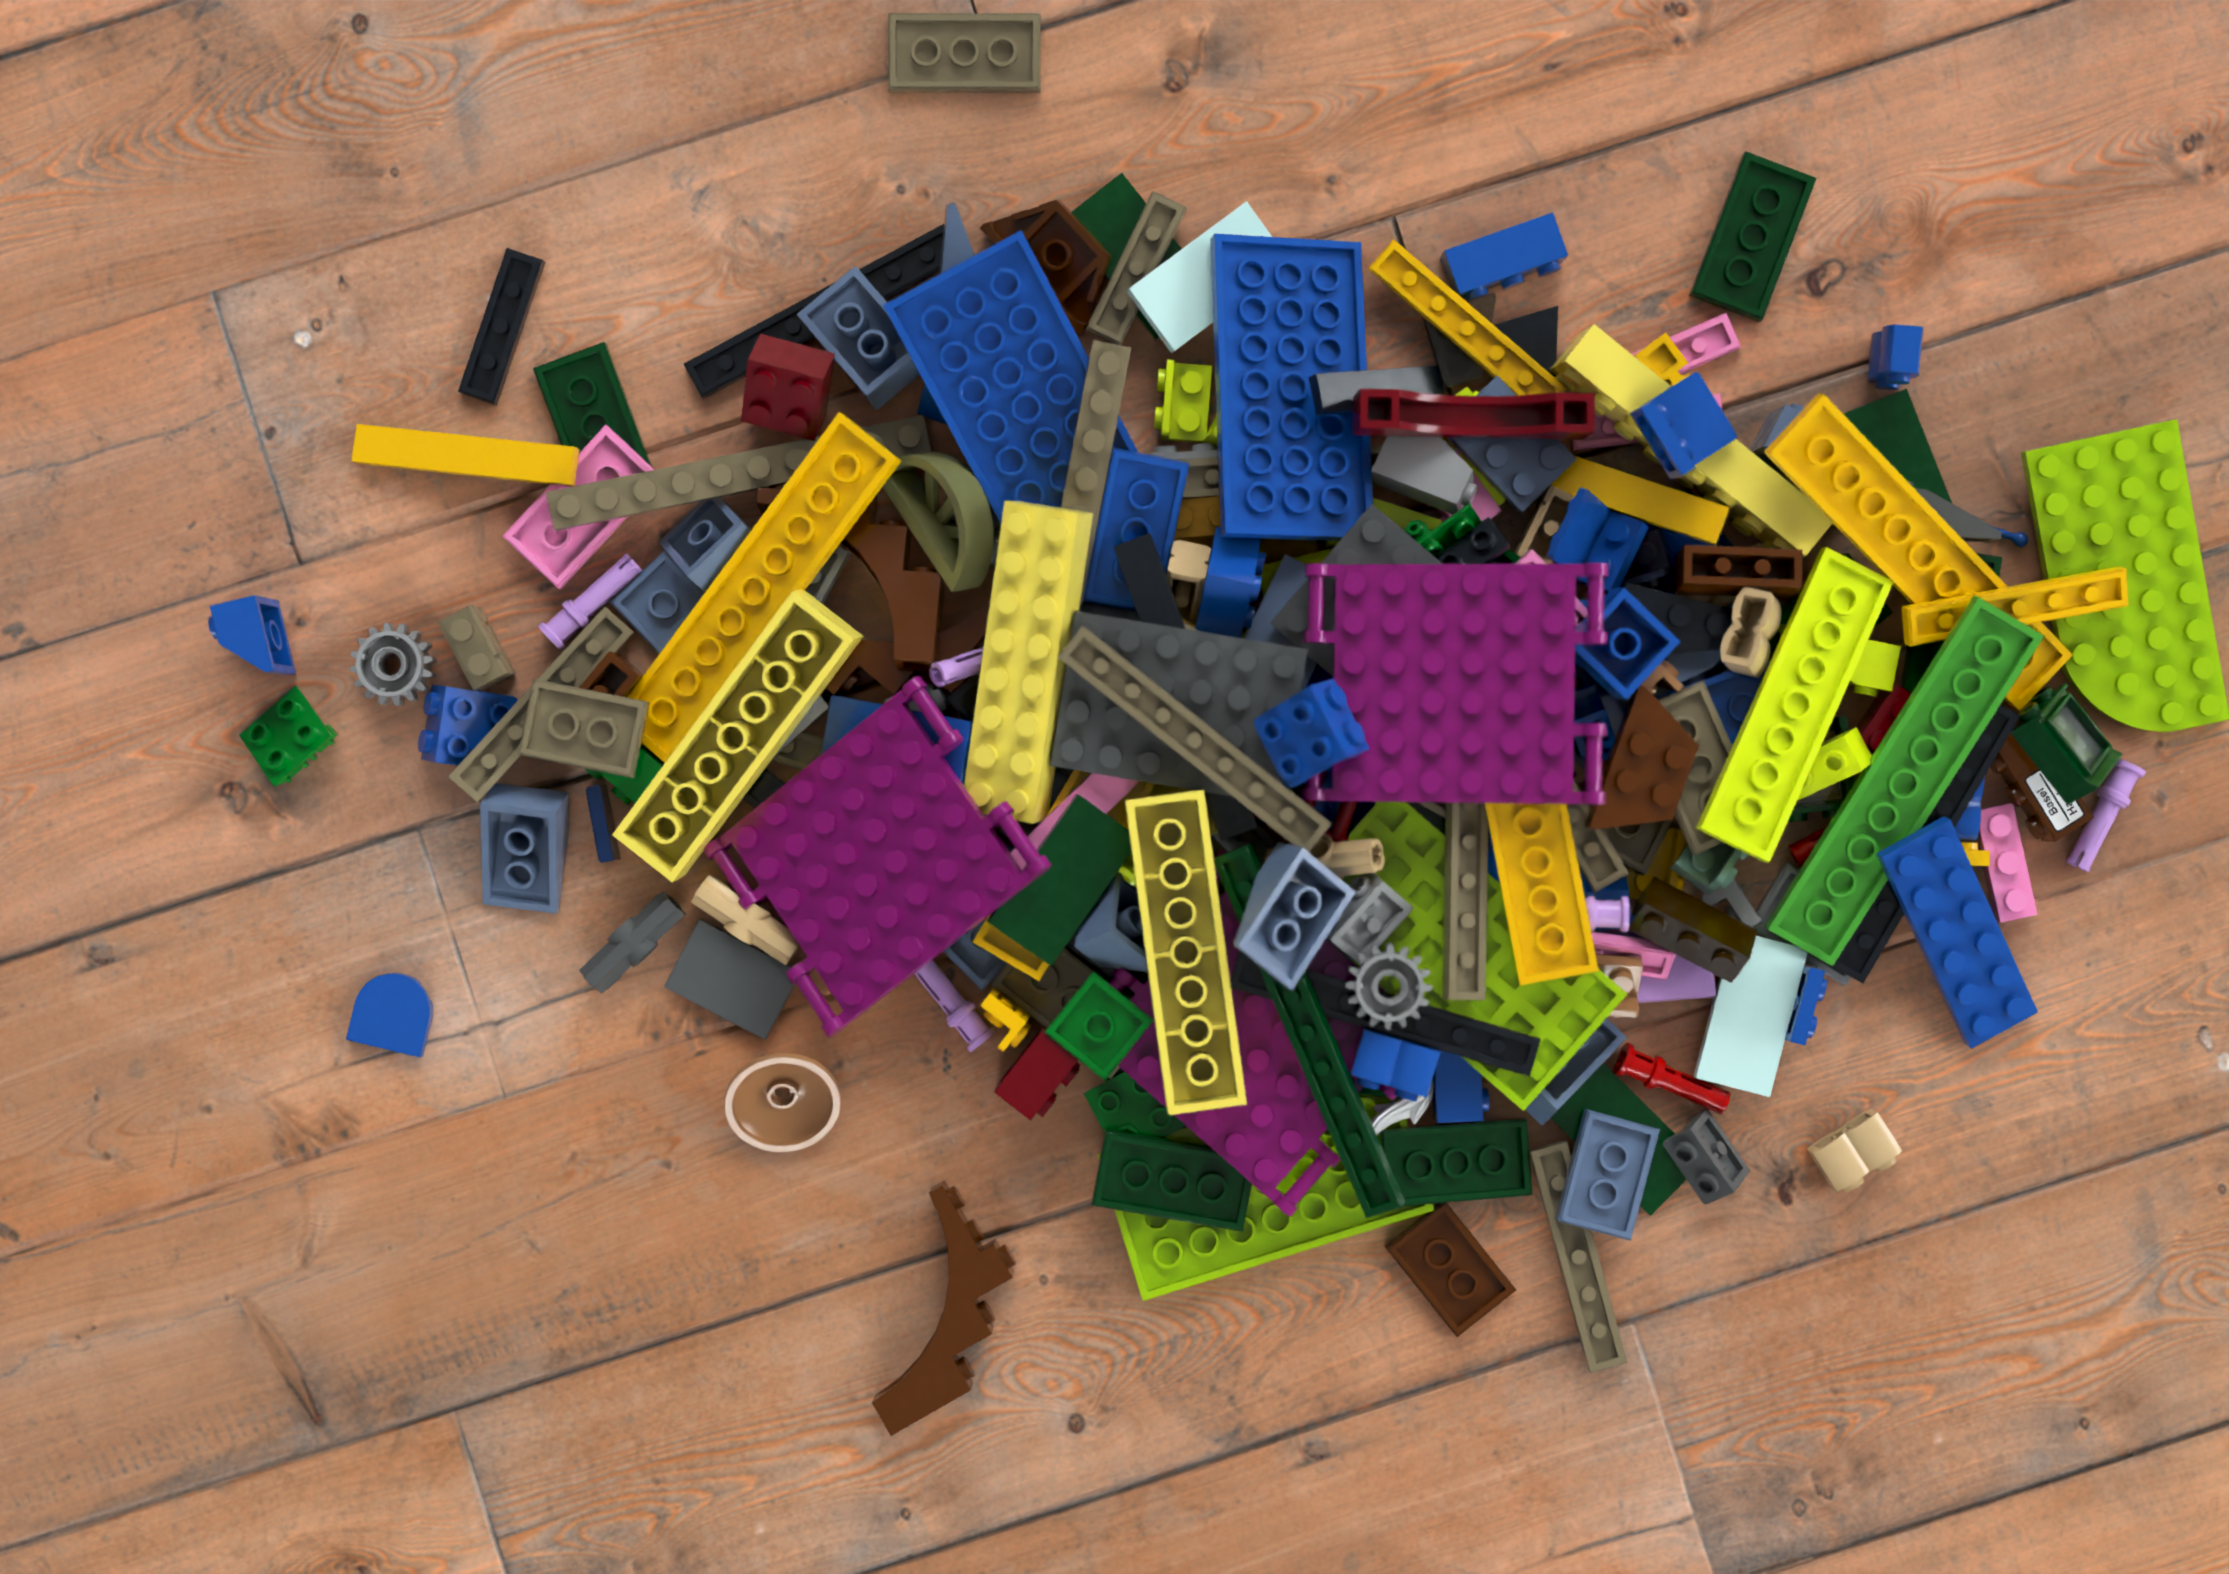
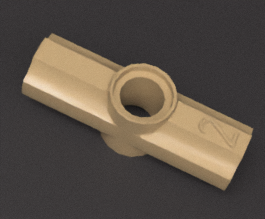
(1347, 856)
(749, 925)

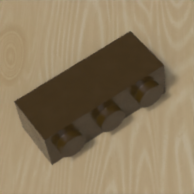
(1692, 929)

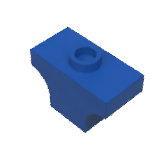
(1589, 709)

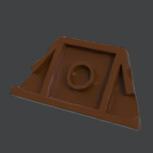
(1066, 253)
(1644, 766)

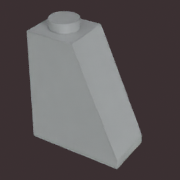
(1425, 472)

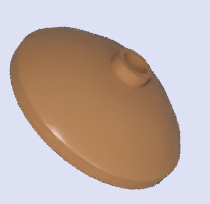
(785, 1117)

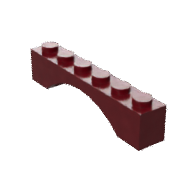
(1434, 415)

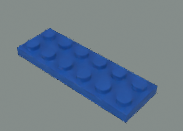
(1957, 932)

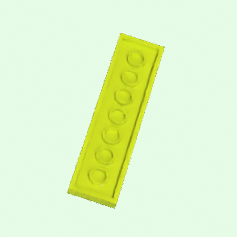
(1794, 705)

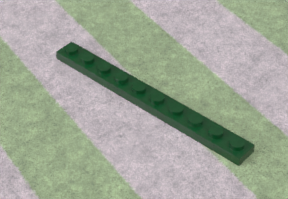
(1320, 1060)

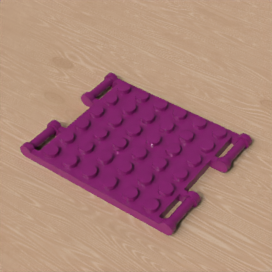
(1460, 680)
(877, 857)
(1281, 1113)

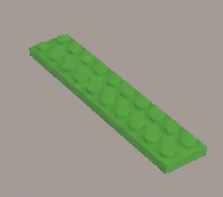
(1904, 778)

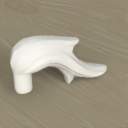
(1400, 1110)

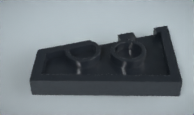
(1535, 335)

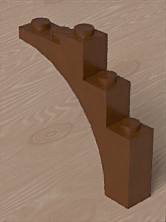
(912, 596)
(879, 662)
(938, 1372)

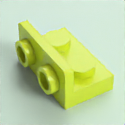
(1185, 402)

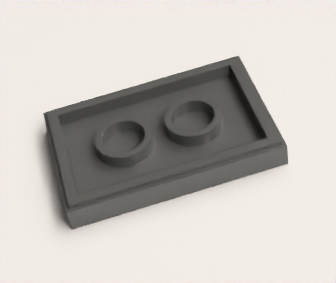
(731, 979)

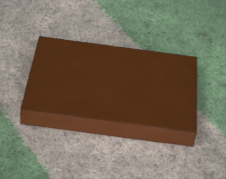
(1450, 1268)

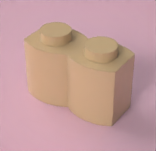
(1755, 622)
(1854, 1151)

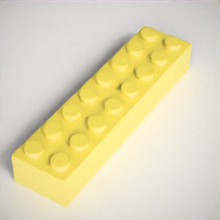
(1732, 476)
(1020, 673)
(737, 735)
(1185, 952)

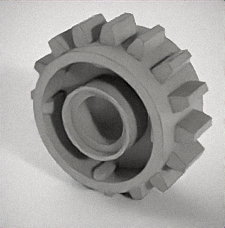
(372, 661)
(1410, 986)

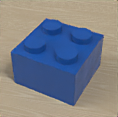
(1230, 585)
(1633, 645)

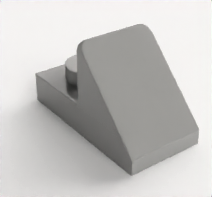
(1740, 905)

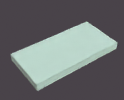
(1179, 291)
(1752, 1019)

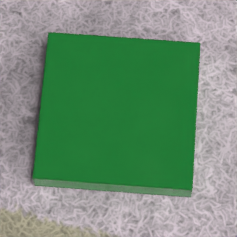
(1099, 1025)

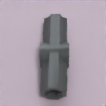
(632, 942)

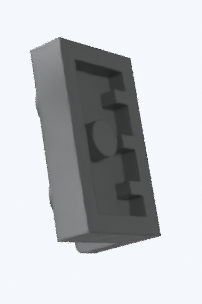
(1707, 1158)

